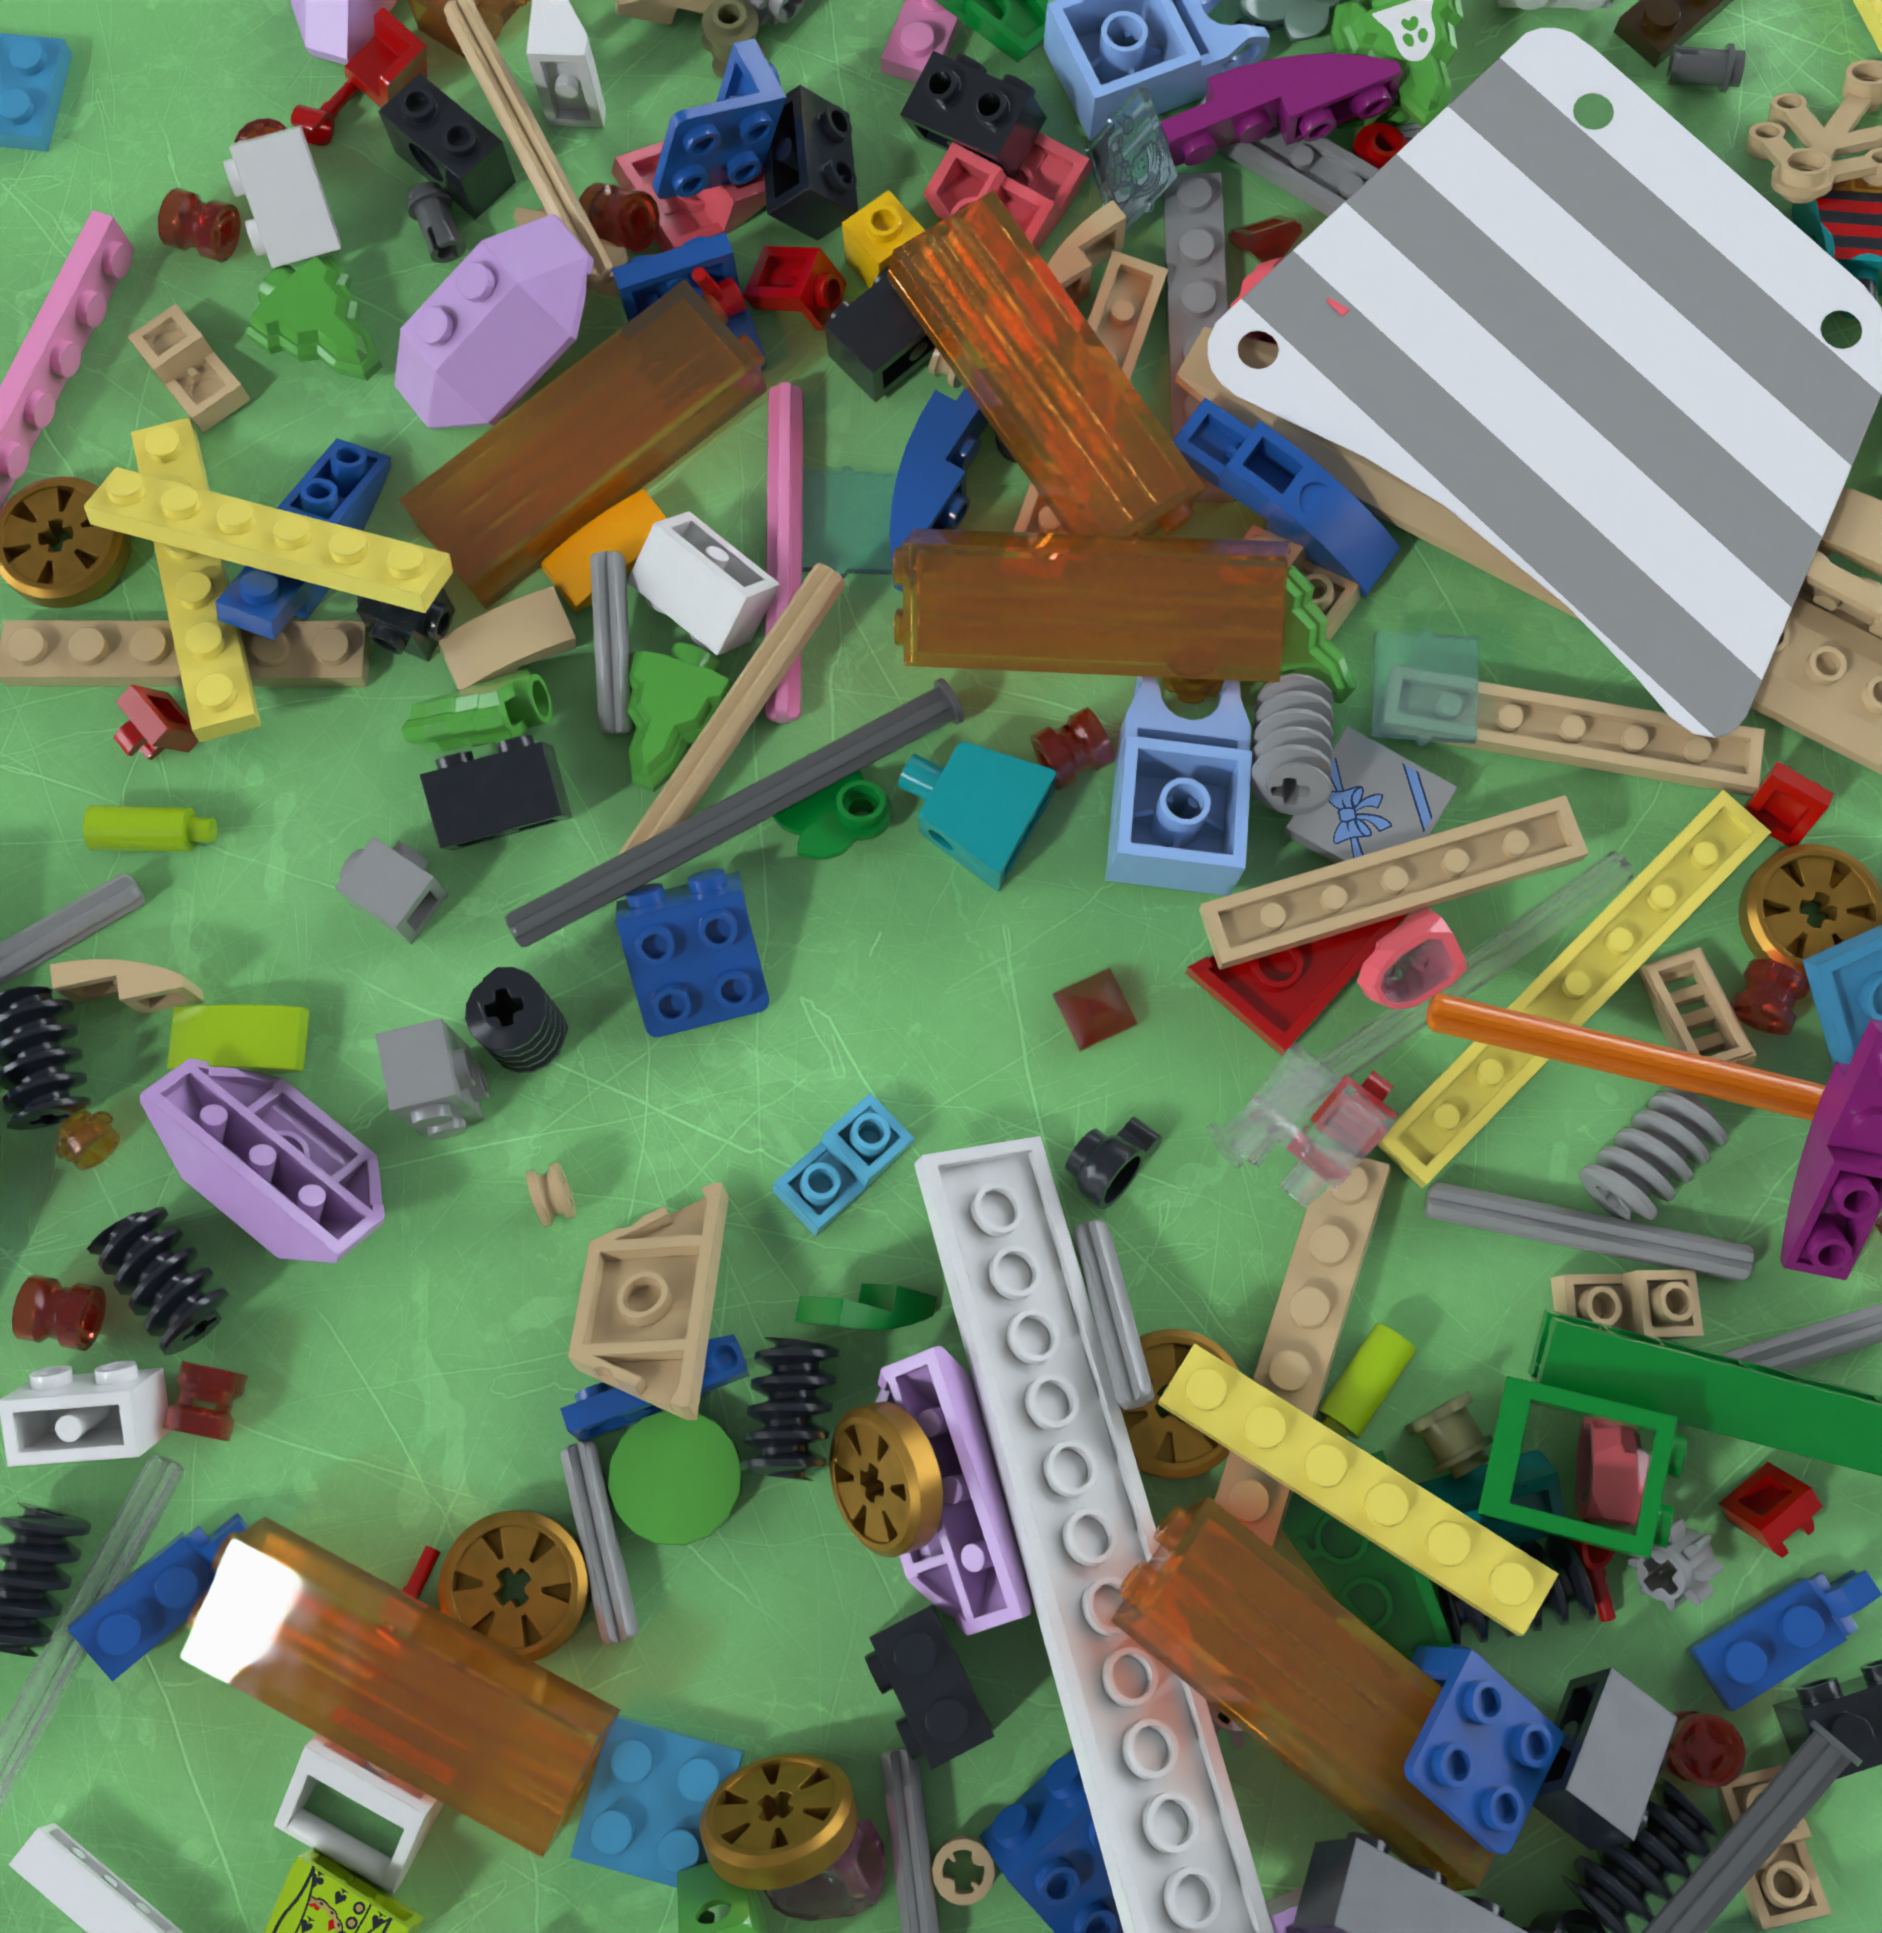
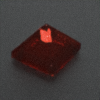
(1266, 238)
(1095, 1009)

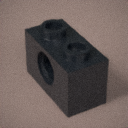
(447, 145)

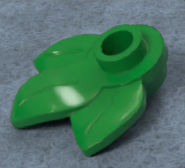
(828, 821)

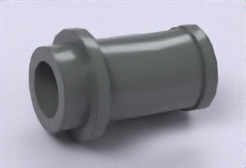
(1706, 66)
(431, 208)

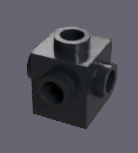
(405, 629)

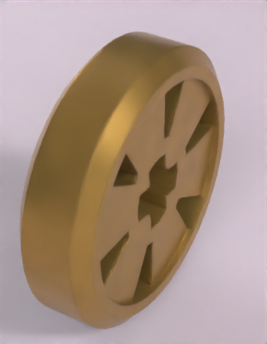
(34, 522)
(1790, 881)
(1166, 1445)
(886, 1479)
(517, 1541)
(778, 1821)

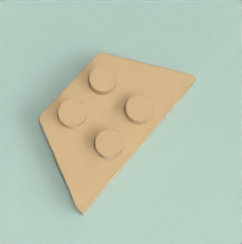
(651, 1304)

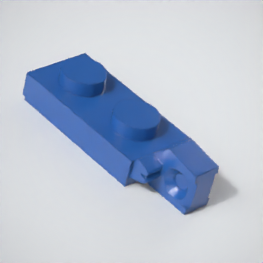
(606, 1409)
(151, 1600)
(1781, 1635)

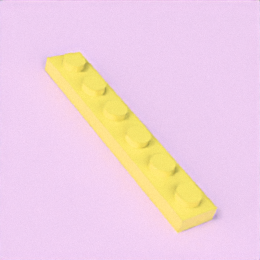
(270, 539)
(207, 650)
(1359, 1490)

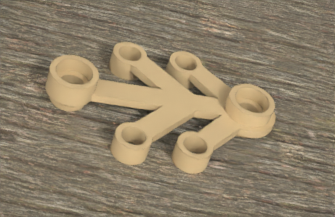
(1808, 172)

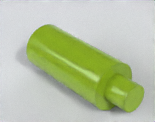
(146, 828)
(1366, 1382)

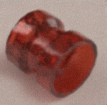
(621, 215)
(190, 223)
(1073, 747)
(58, 1312)
(210, 1386)
(1715, 1748)

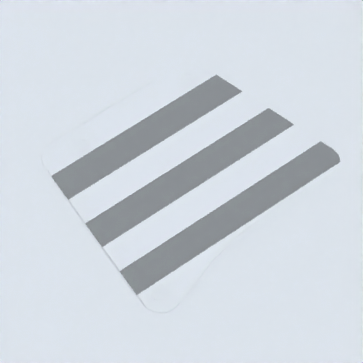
(1585, 364)

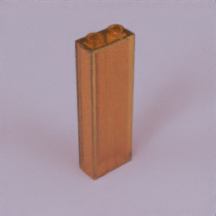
(1043, 376)
(587, 441)
(1092, 604)
(1295, 1678)
(398, 1683)

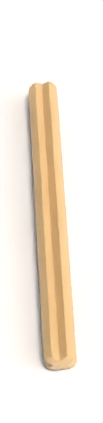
(525, 132)
(741, 704)

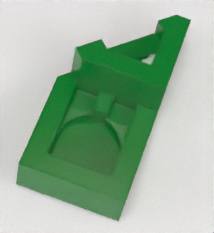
(877, 1308)

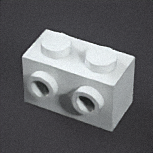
(284, 197)
(702, 583)
(84, 1415)

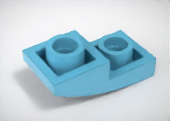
(842, 1164)

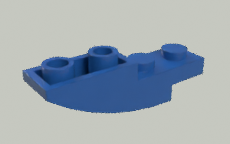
(934, 467)
(337, 490)
(1289, 492)

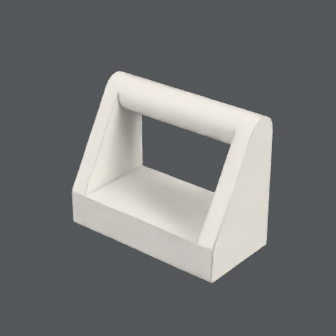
(563, 66)
(373, 1789)

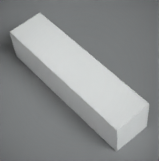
(85, 1886)

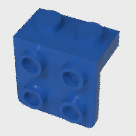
(727, 137)
(652, 276)
(691, 952)
(1480, 1747)
(1054, 1854)

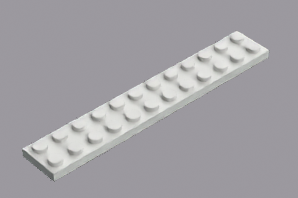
(1080, 1528)

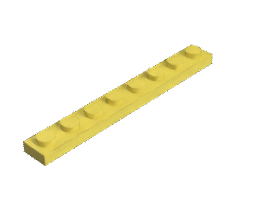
(1576, 984)

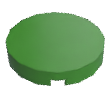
(675, 1478)

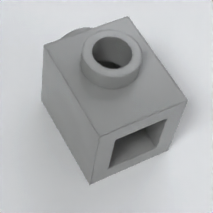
(391, 887)

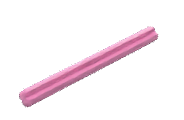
(784, 529)

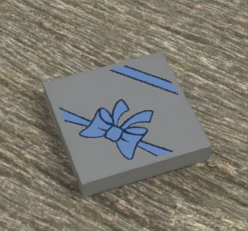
(1373, 802)

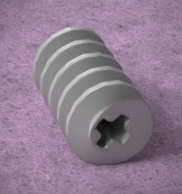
(1293, 745)
(1651, 1153)

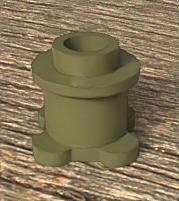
(725, 24)
(1453, 1436)

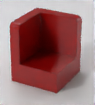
(387, 60)

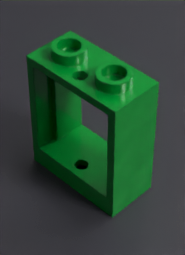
(1665, 1460)

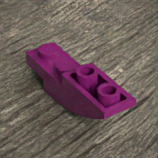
(1296, 93)
(1840, 1168)

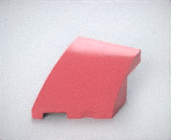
(1034, 199)
(681, 218)

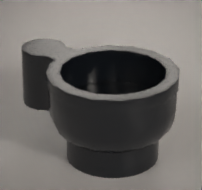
(1110, 1164)

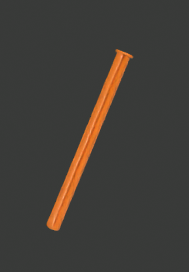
(1623, 1056)

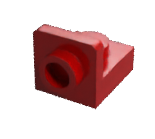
(797, 282)

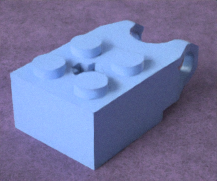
(1162, 45)
(1183, 770)

